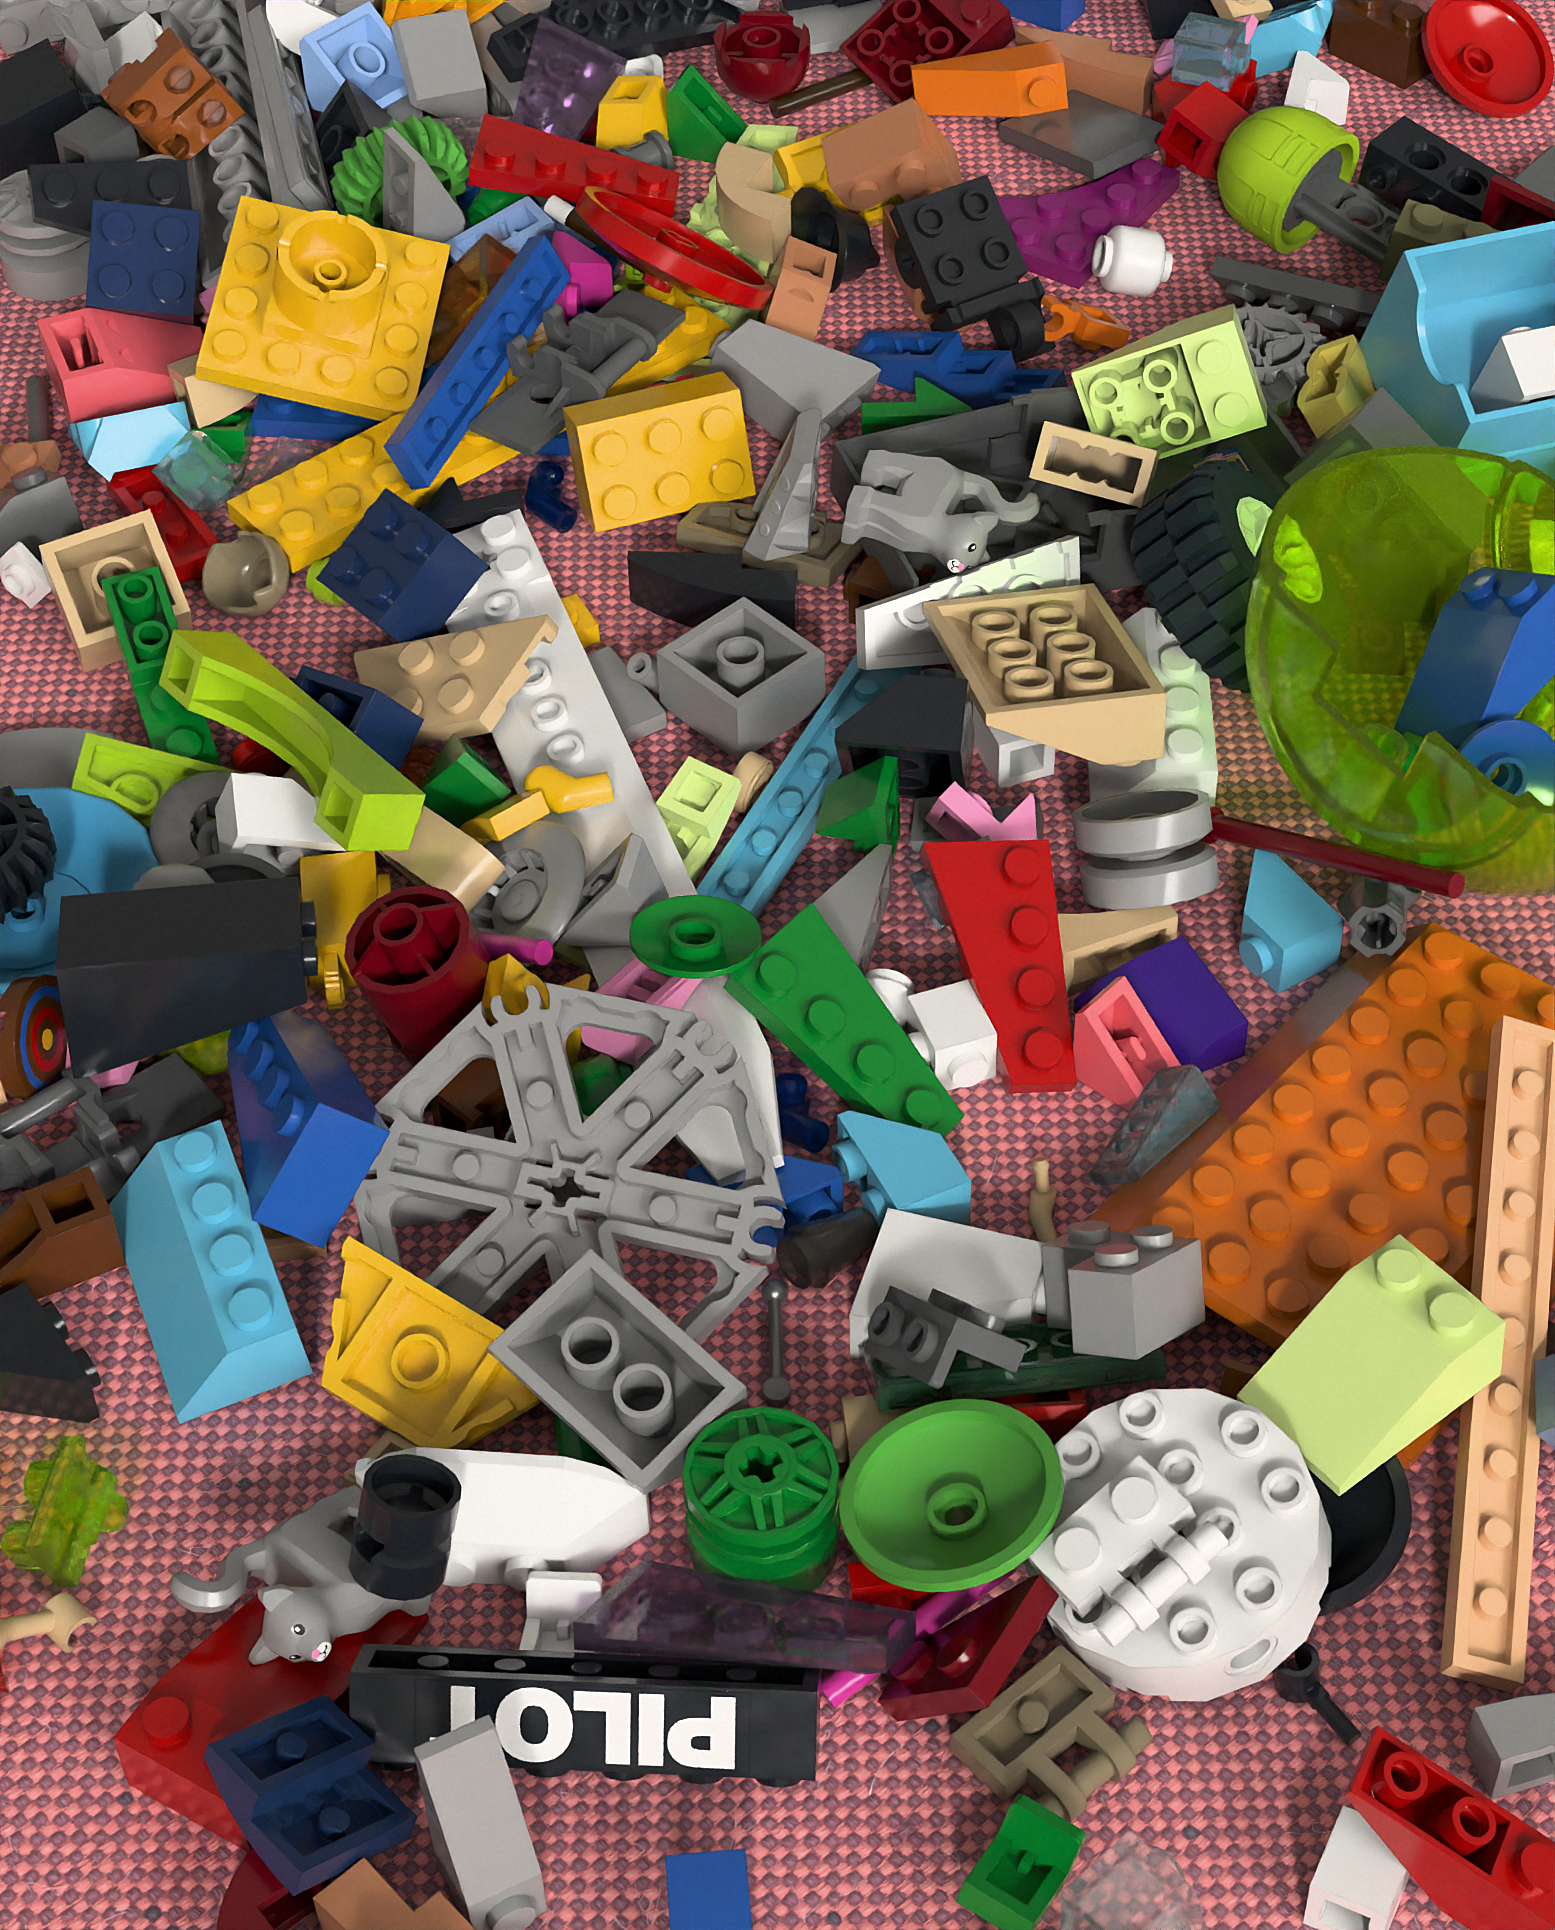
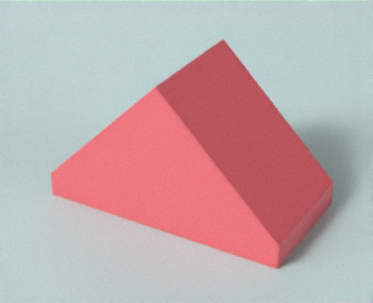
(1118, 1045)

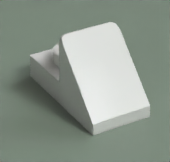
(1318, 88)

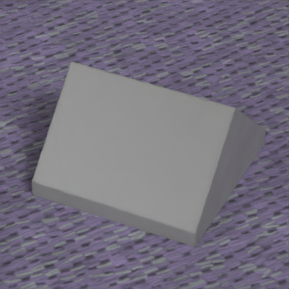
(441, 64)

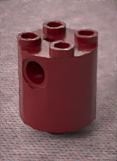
(417, 965)

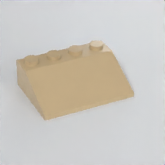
(1055, 671)

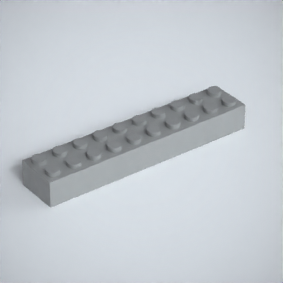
(247, 153)

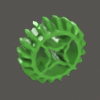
(360, 174)

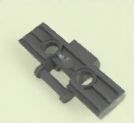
(573, 367)
(161, 1098)

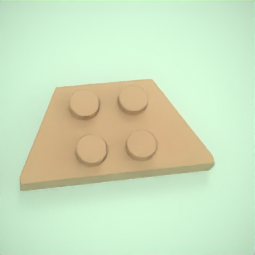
(456, 678)

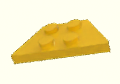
(416, 1357)

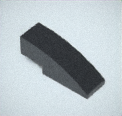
(699, 585)

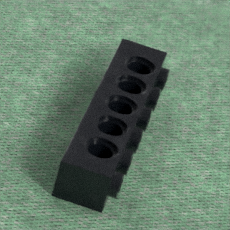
(1425, 168)

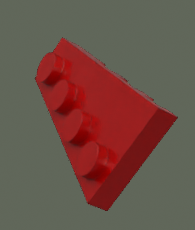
(1011, 952)

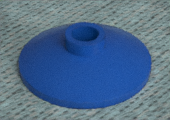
(1521, 752)

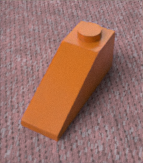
(993, 83)

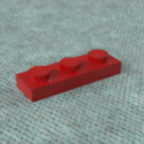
(181, 529)

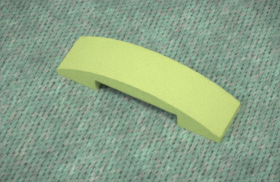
(695, 814)

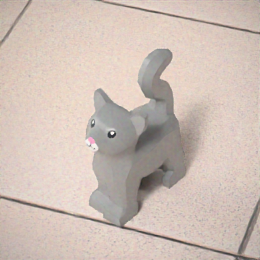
(923, 506)
(308, 1579)

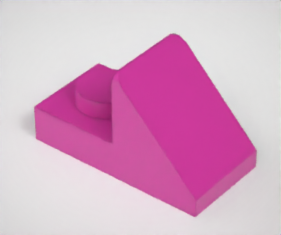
(590, 276)

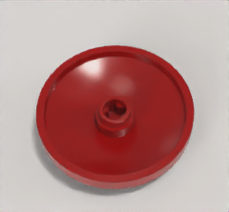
(672, 251)

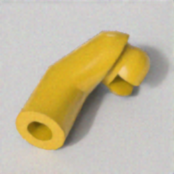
(566, 793)

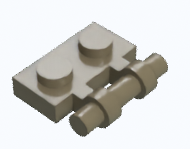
(1037, 1722)

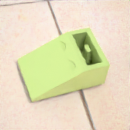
(1176, 386)

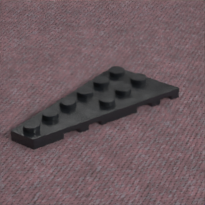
(622, 26)

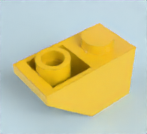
(631, 110)

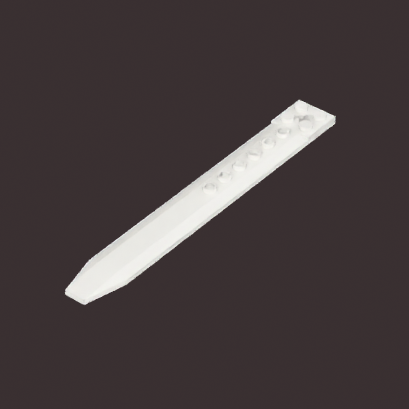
(569, 724)

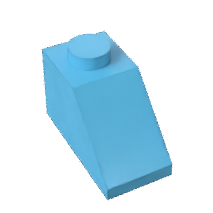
(1286, 926)

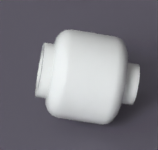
(1131, 261)

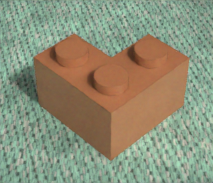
(890, 156)

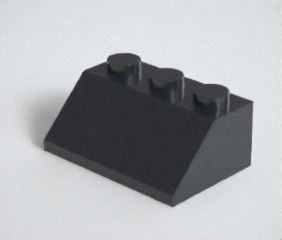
(921, 722)

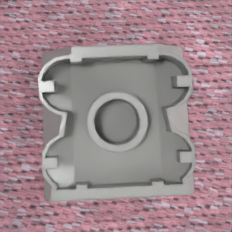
(789, 494)

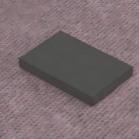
(1086, 137)

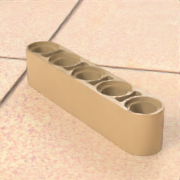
(440, 857)

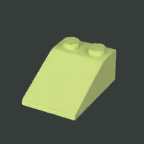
(1377, 1364)

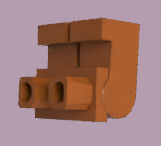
(172, 99)

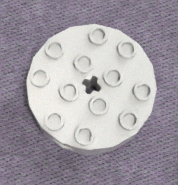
(1260, 1586)

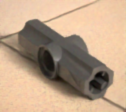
(1377, 914)

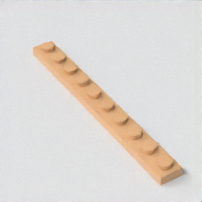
(1498, 1424)

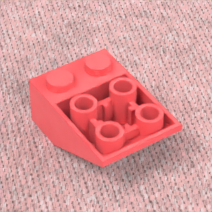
(113, 360)

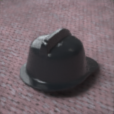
(835, 230)

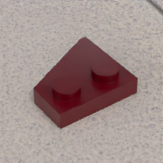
(969, 1658)

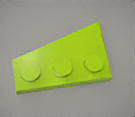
(131, 774)

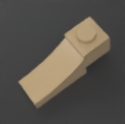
(1106, 940)

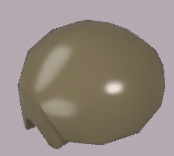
(246, 575)

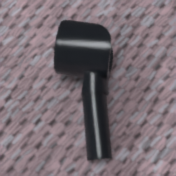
(1306, 1687)

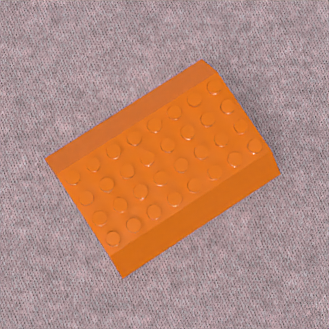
(1344, 1137)

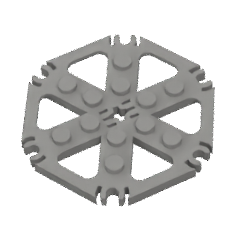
(557, 1143)

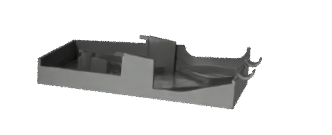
(1002, 447)

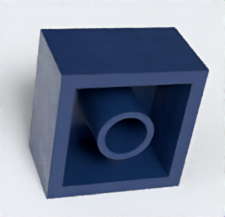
(143, 260)
(402, 570)

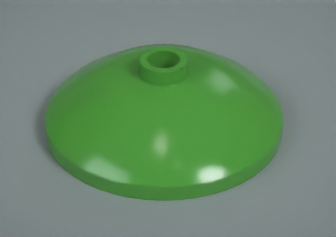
(948, 1468)

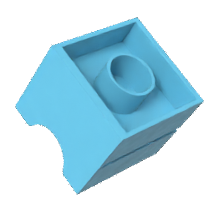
(1442, 325)

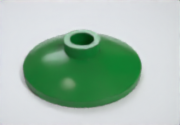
(695, 936)

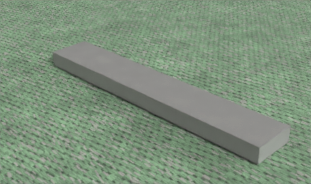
(290, 115)

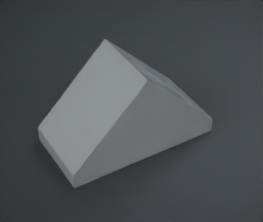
(615, 895)

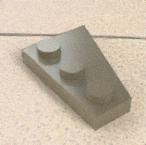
(728, 525)

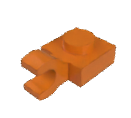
(1087, 323)

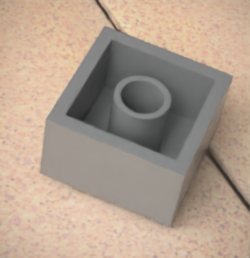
(741, 678)

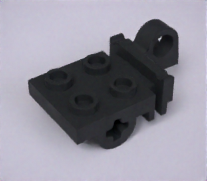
(970, 266)

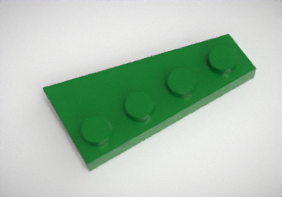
(838, 1025)

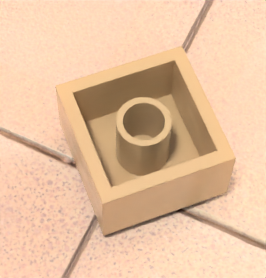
(75, 574)

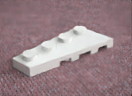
(897, 633)

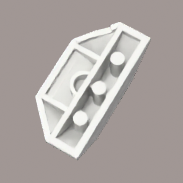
(533, 1514)

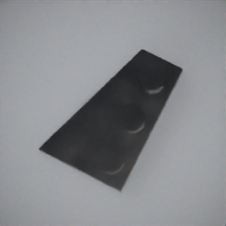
(65, 192)

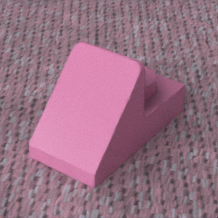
(968, 817)

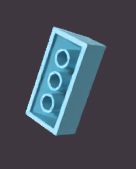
(205, 1276)

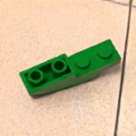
(143, 631)

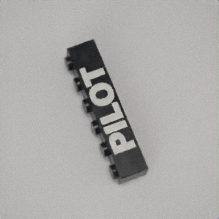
(594, 1711)

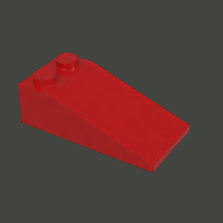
(221, 1693)

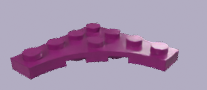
(1061, 228)

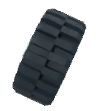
(1198, 558)

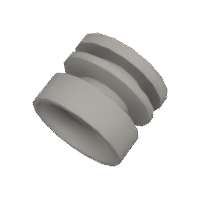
(37, 258)

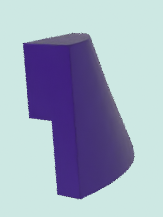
(1184, 1003)

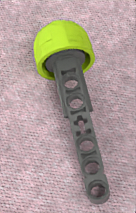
(1292, 175)

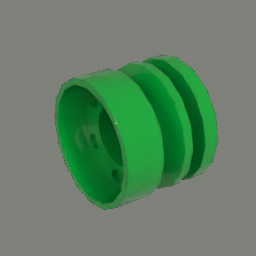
(763, 1499)

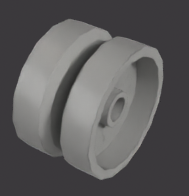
(1146, 848)

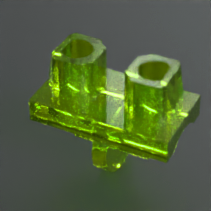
(72, 1506)

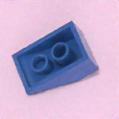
(1483, 655)

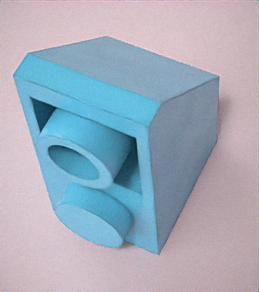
(901, 1168)

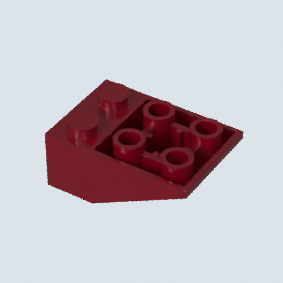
(924, 32)

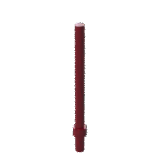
(1335, 855)

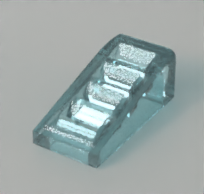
(1161, 1118)

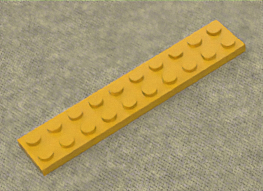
(326, 496)

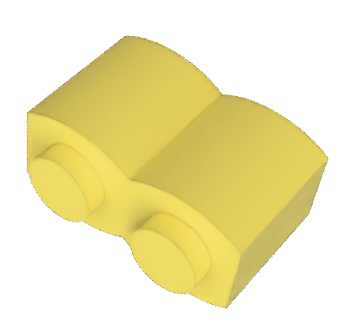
(1335, 384)

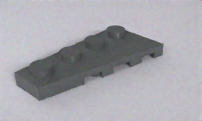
(1323, 302)

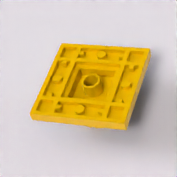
(323, 310)

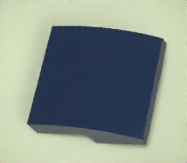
(307, 1793)

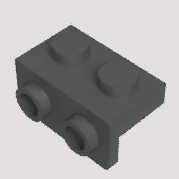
(925, 1335)

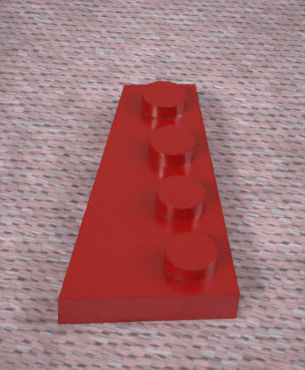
(546, 164)

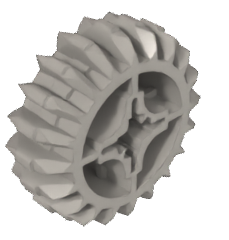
(1279, 345)

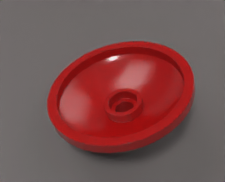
(1488, 55)

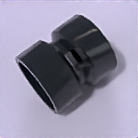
(404, 1527)

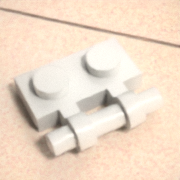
(1113, 1537)

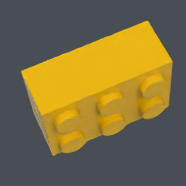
(659, 451)

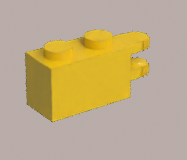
(341, 890)

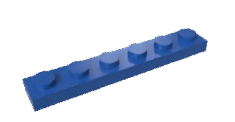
(476, 363)

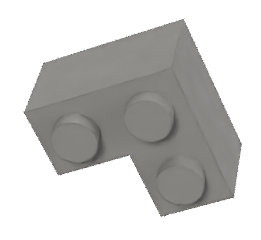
(1122, 1288)

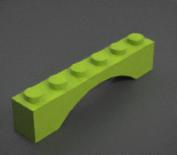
(356, 791)

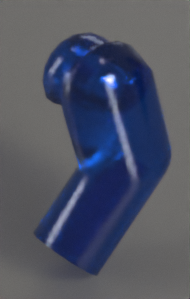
(544, 497)
(794, 1117)

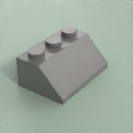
(618, 1372)

